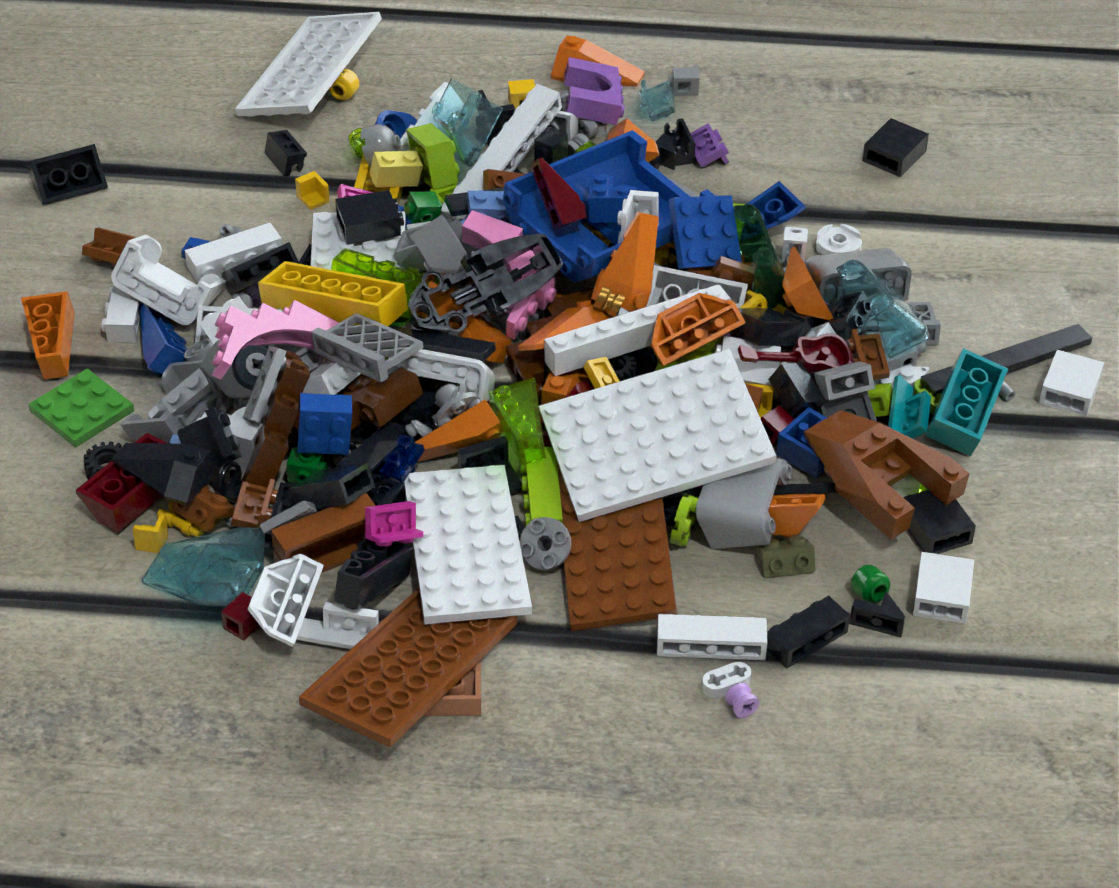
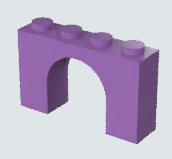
(594, 91)

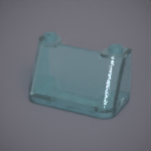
(896, 320)

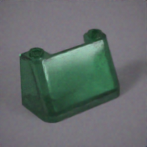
(759, 247)

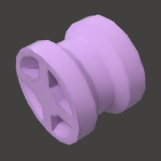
(742, 700)

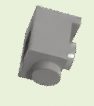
(685, 81)

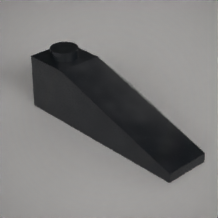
(171, 469)

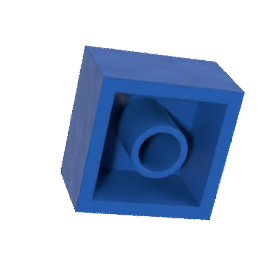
(324, 423)

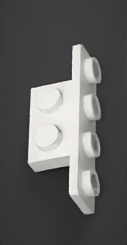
(339, 626)

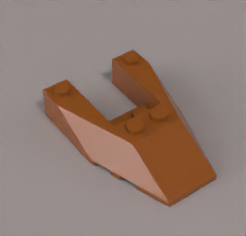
(871, 457)

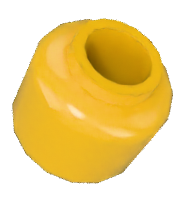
(345, 85)

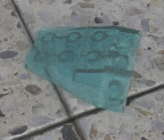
(210, 566)

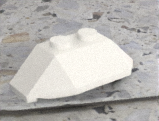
(284, 596)

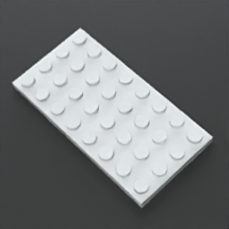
(308, 64)
(469, 545)

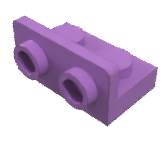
(708, 145)

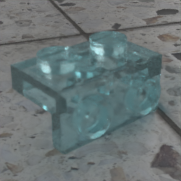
(658, 100)

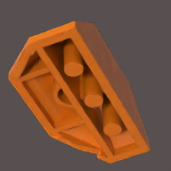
(692, 326)
(794, 512)

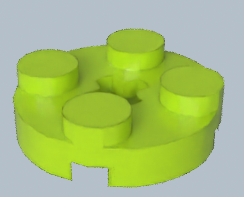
(684, 519)

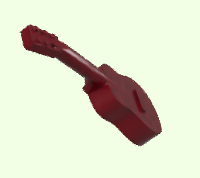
(815, 353)

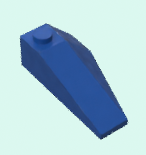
(160, 341)

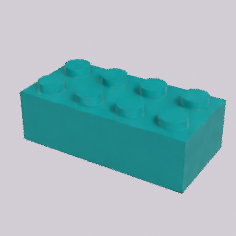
(966, 402)

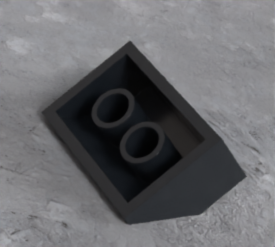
(67, 174)

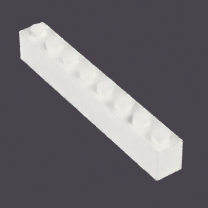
(513, 140)
(610, 336)

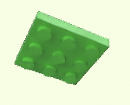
(81, 407)

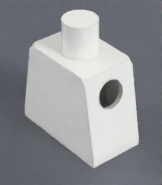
(794, 237)

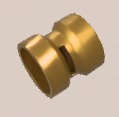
(608, 301)

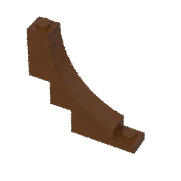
(532, 363)

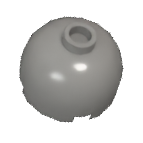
(378, 139)

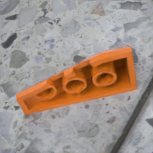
(632, 264)
(802, 290)
(571, 319)
(466, 429)

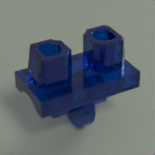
(403, 459)

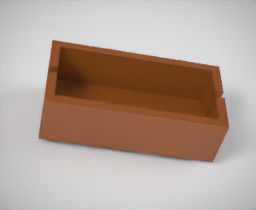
(325, 535)

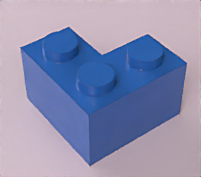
(605, 199)
(794, 447)

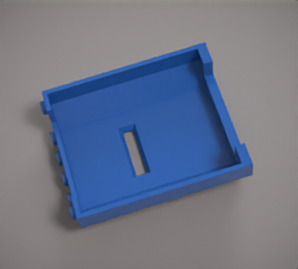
(579, 248)

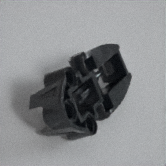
(486, 283)

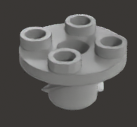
(453, 403)
(545, 543)

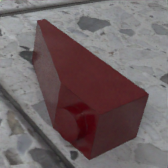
(558, 197)

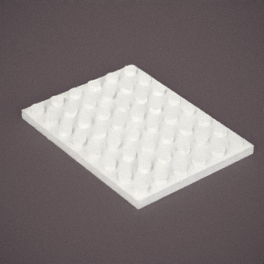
(656, 435)

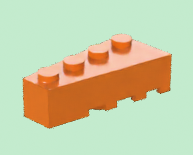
(476, 327)
(51, 331)

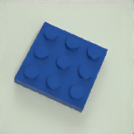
(704, 230)

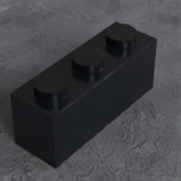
(257, 268)
(807, 631)

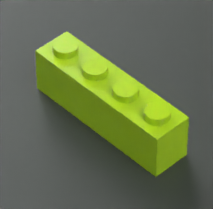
(542, 488)

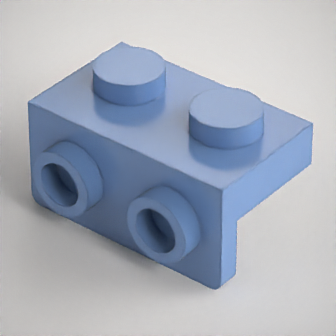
(488, 203)

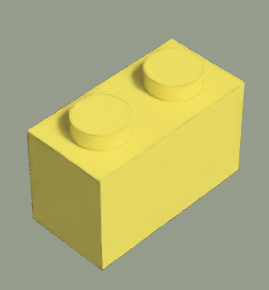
(396, 168)

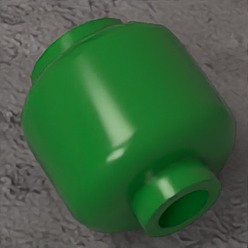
(870, 583)

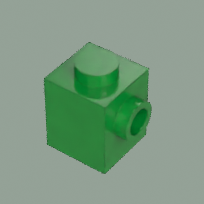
(422, 207)

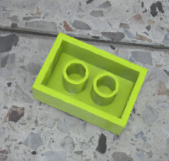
(435, 154)

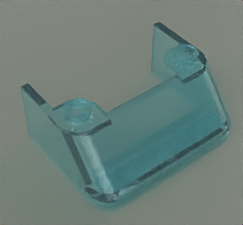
(465, 119)

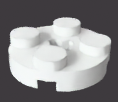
(829, 238)

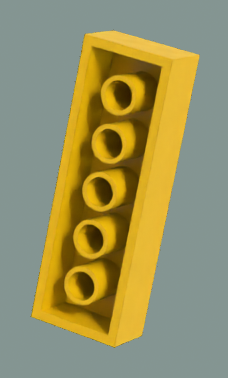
(333, 293)

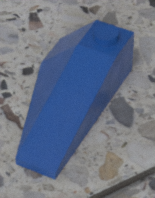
(777, 205)

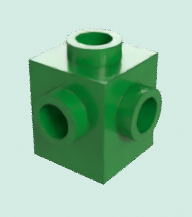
(303, 465)

